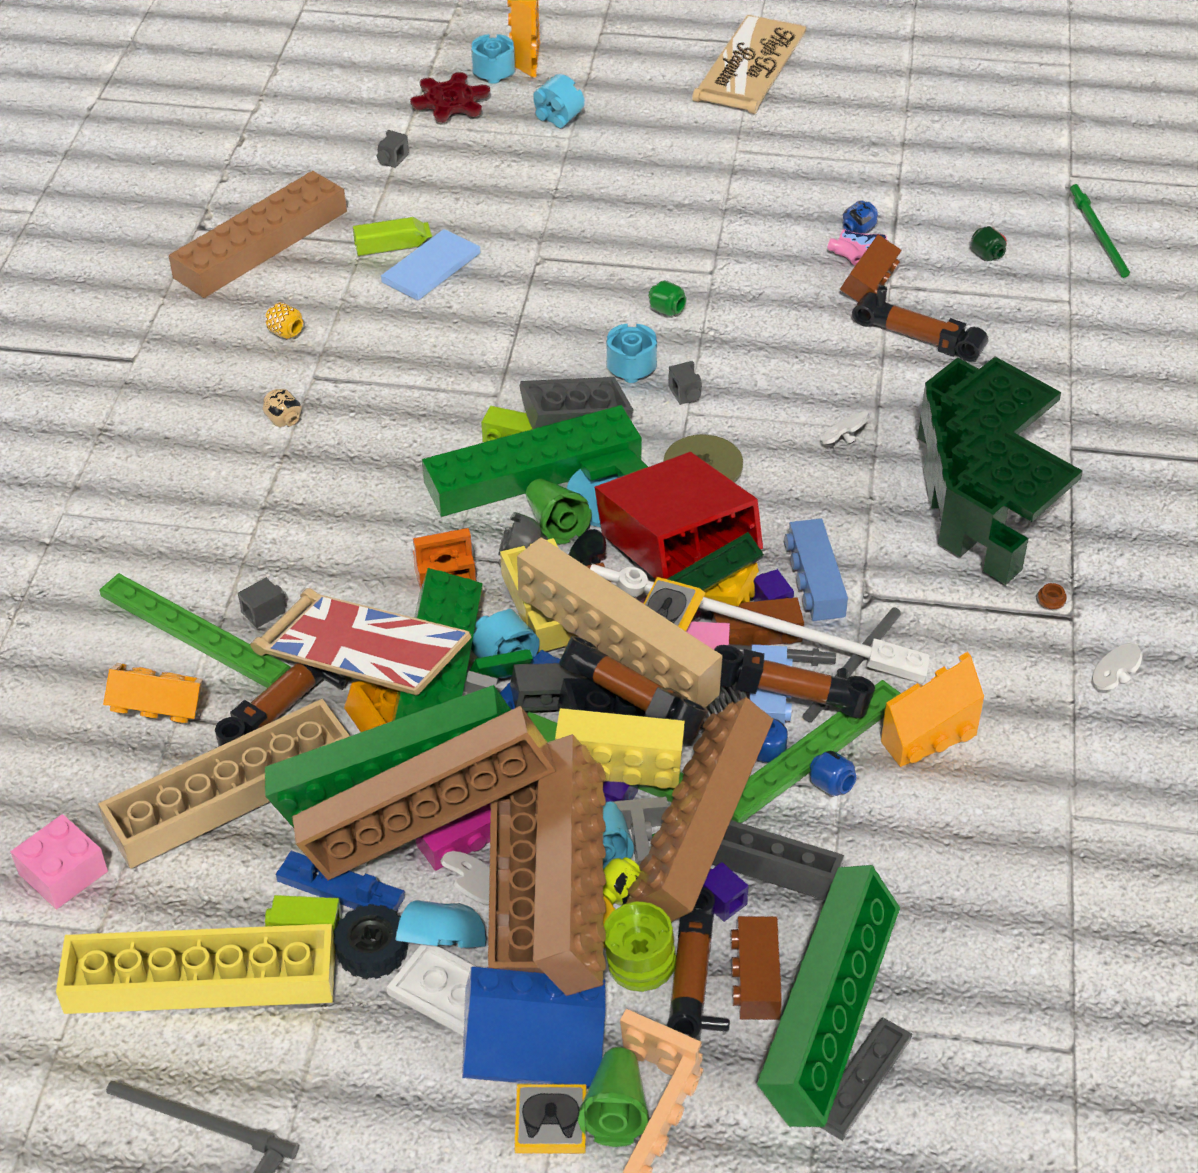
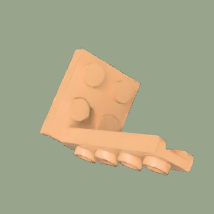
(674, 1055)

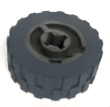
(356, 948)

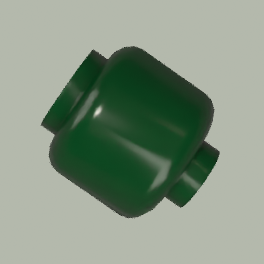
(988, 243)

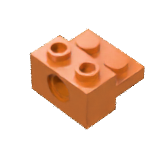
(444, 552)

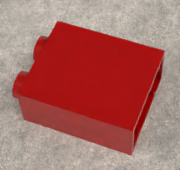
(675, 514)

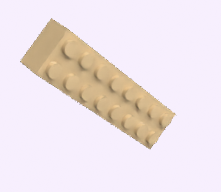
(617, 623)
(211, 786)

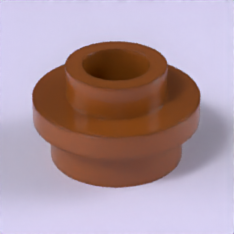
(1052, 596)

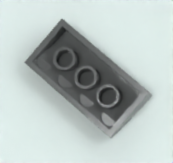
(565, 399)

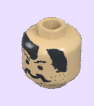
(281, 407)

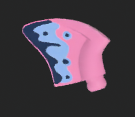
(852, 245)

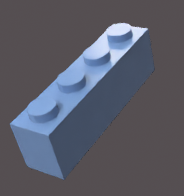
(816, 570)

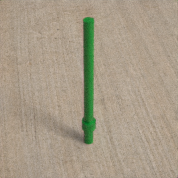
(1083, 203)

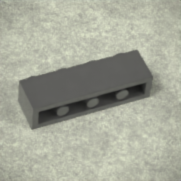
(538, 685)
(778, 859)

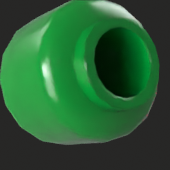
(667, 298)

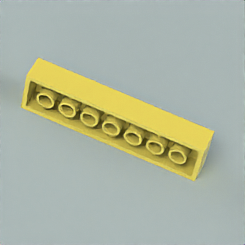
(196, 968)

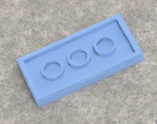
(430, 264)

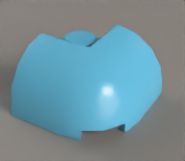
(441, 924)

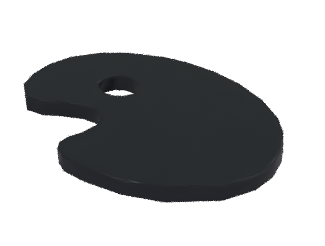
(588, 546)

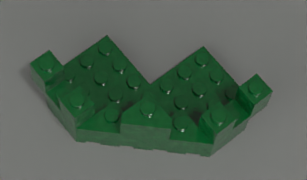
(982, 464)

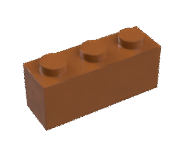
(872, 269)
(751, 634)
(757, 968)

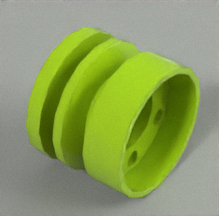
(640, 946)

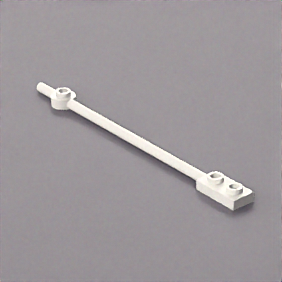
(880, 655)

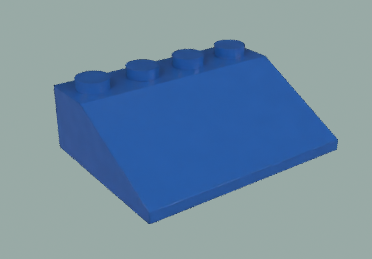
(529, 1030)

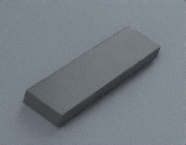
(866, 1075)

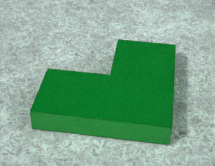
(617, 463)
(501, 664)

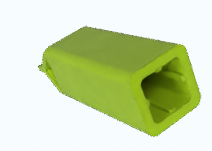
(390, 235)

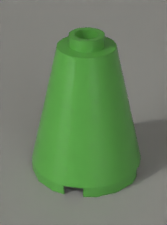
(558, 510)
(615, 1101)

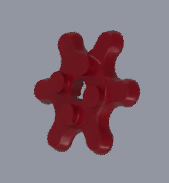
(440, 94)

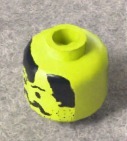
(619, 878)

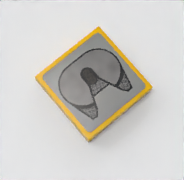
(674, 601)
(549, 1119)

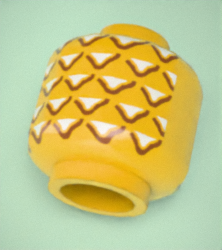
(284, 320)

